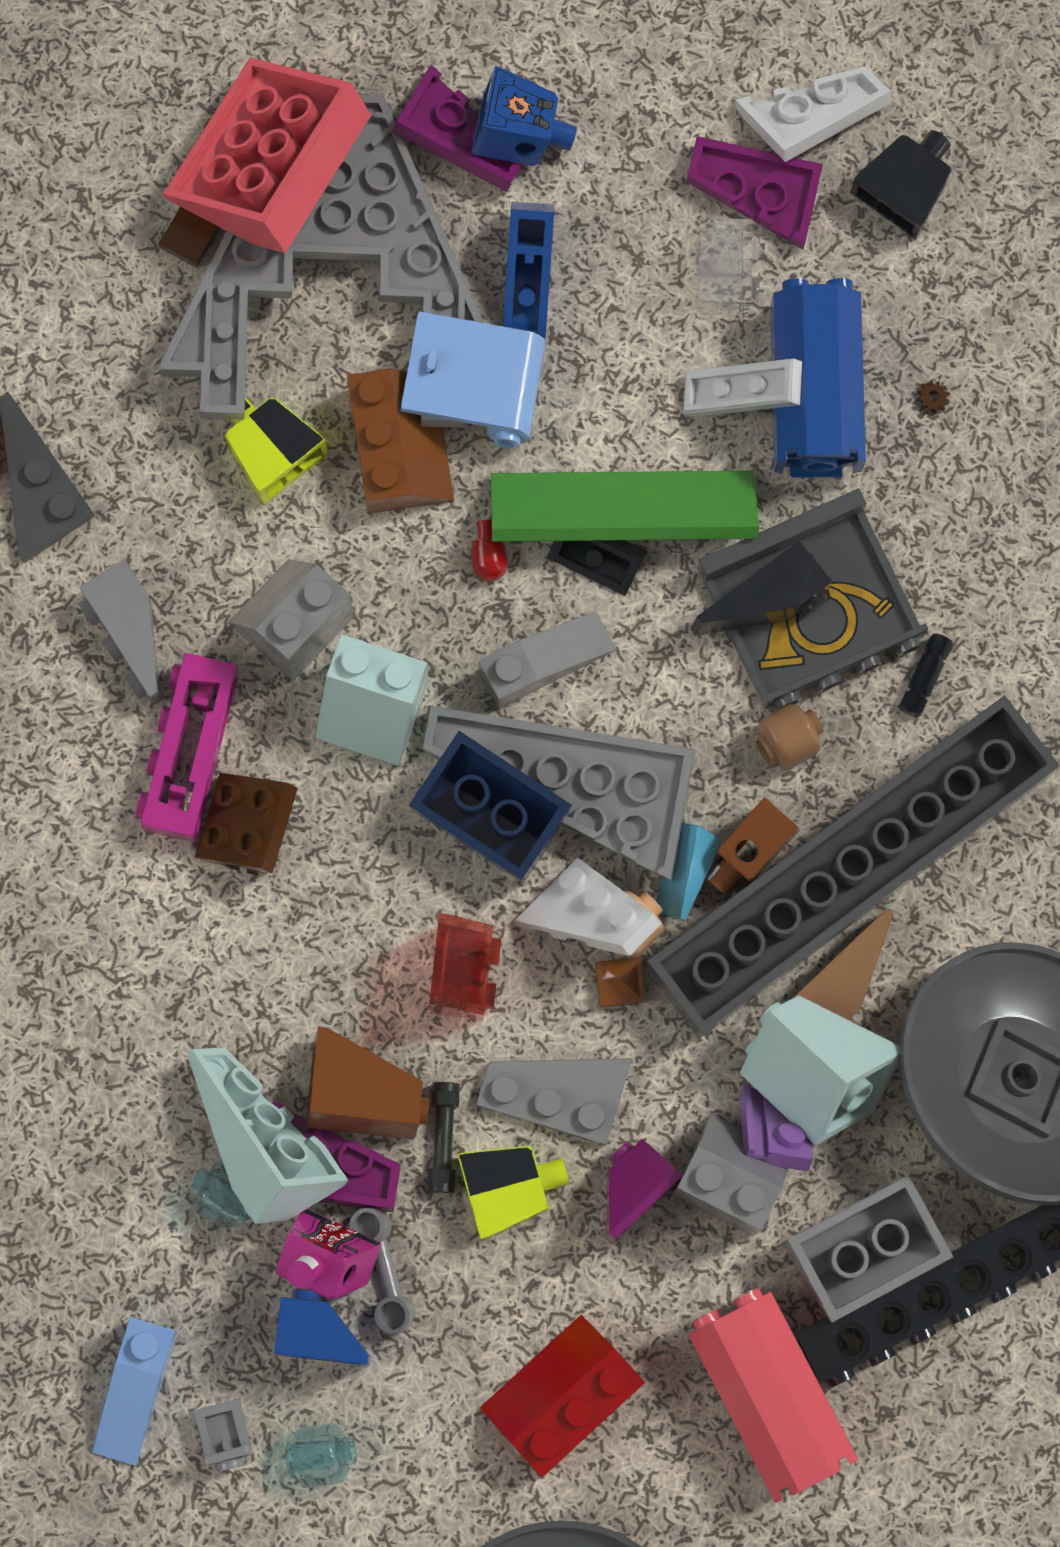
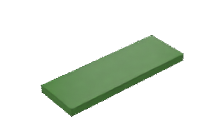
(624, 506)

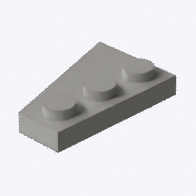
(558, 1094)

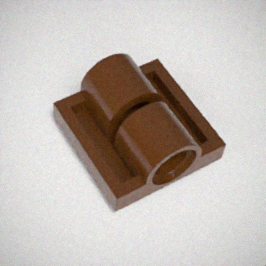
(246, 823)

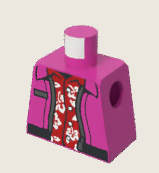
(321, 1256)

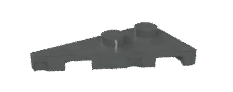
(42, 494)

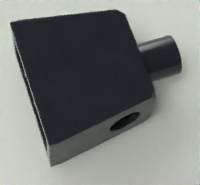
(905, 181)

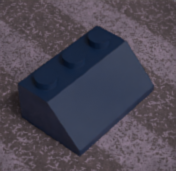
(490, 807)

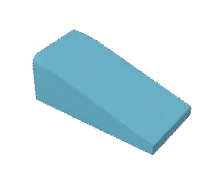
(693, 860)

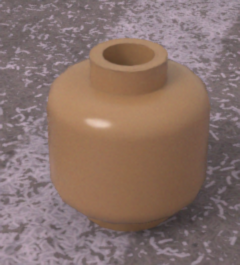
(788, 736)

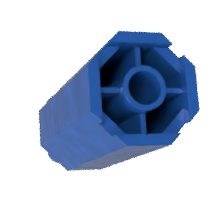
(824, 332)

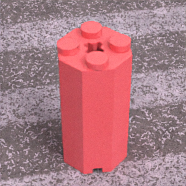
(771, 1394)

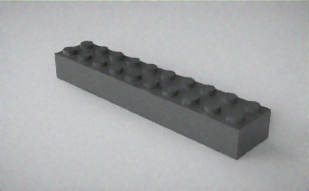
(851, 867)

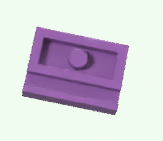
(770, 1134)

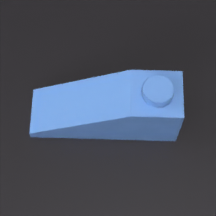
(134, 1390)

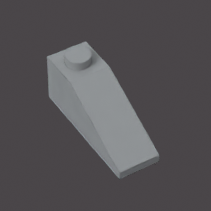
(544, 658)

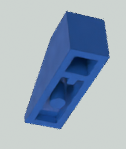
(528, 266)

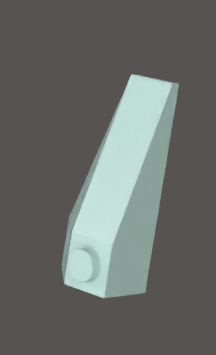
(263, 1154)

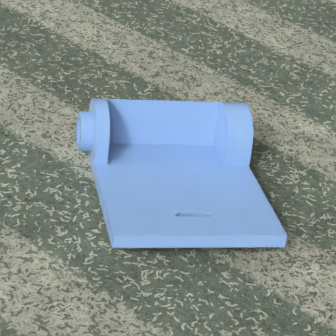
(479, 378)

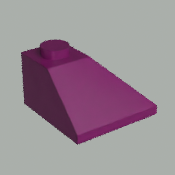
(635, 1185)

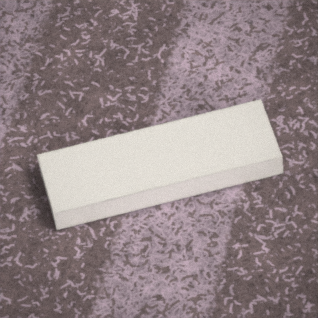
(743, 388)

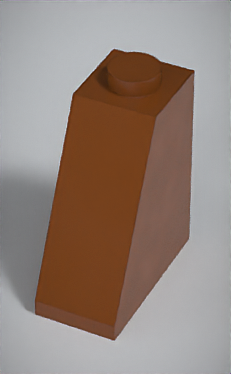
(361, 1091)

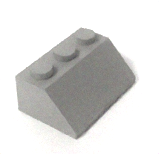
(868, 1249)

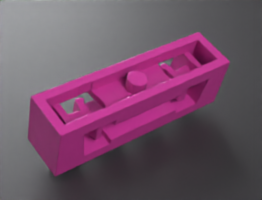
(206, 677)

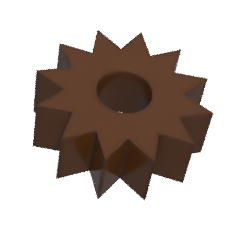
(933, 405)

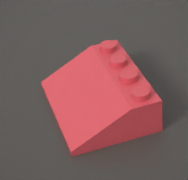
(269, 152)

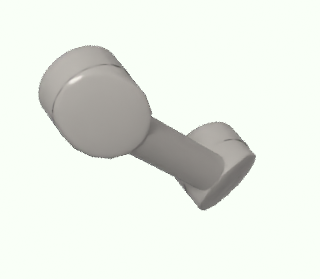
(399, 1310)

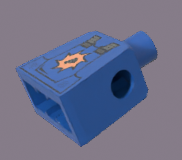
(518, 120)

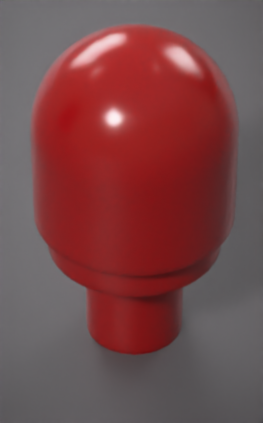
(487, 556)

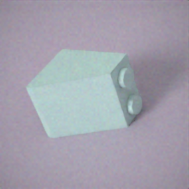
(371, 700)
(818, 1067)

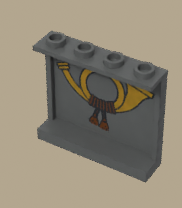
(850, 631)

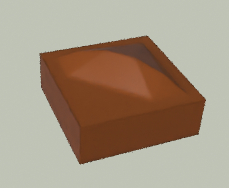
(620, 982)

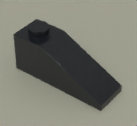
(771, 595)

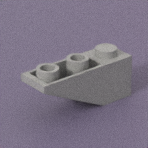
(126, 614)

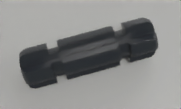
(926, 675)

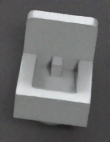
(223, 1435)

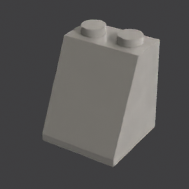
(294, 616)
(727, 1181)

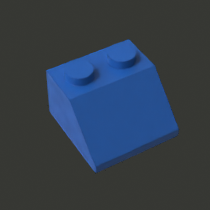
(315, 1331)

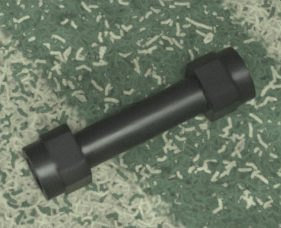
(441, 1177)

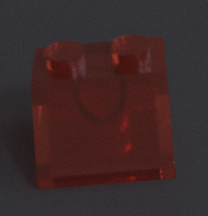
(462, 968)

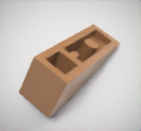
(847, 977)

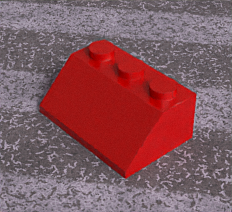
(562, 1395)

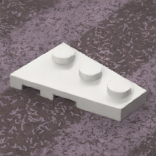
(807, 116)
(590, 909)

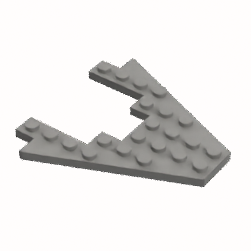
(366, 213)

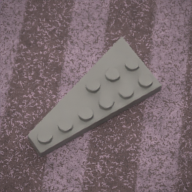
(620, 788)

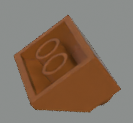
(398, 457)

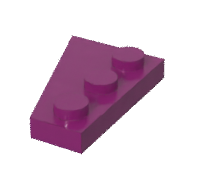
(446, 127)
(758, 185)
(370, 1175)

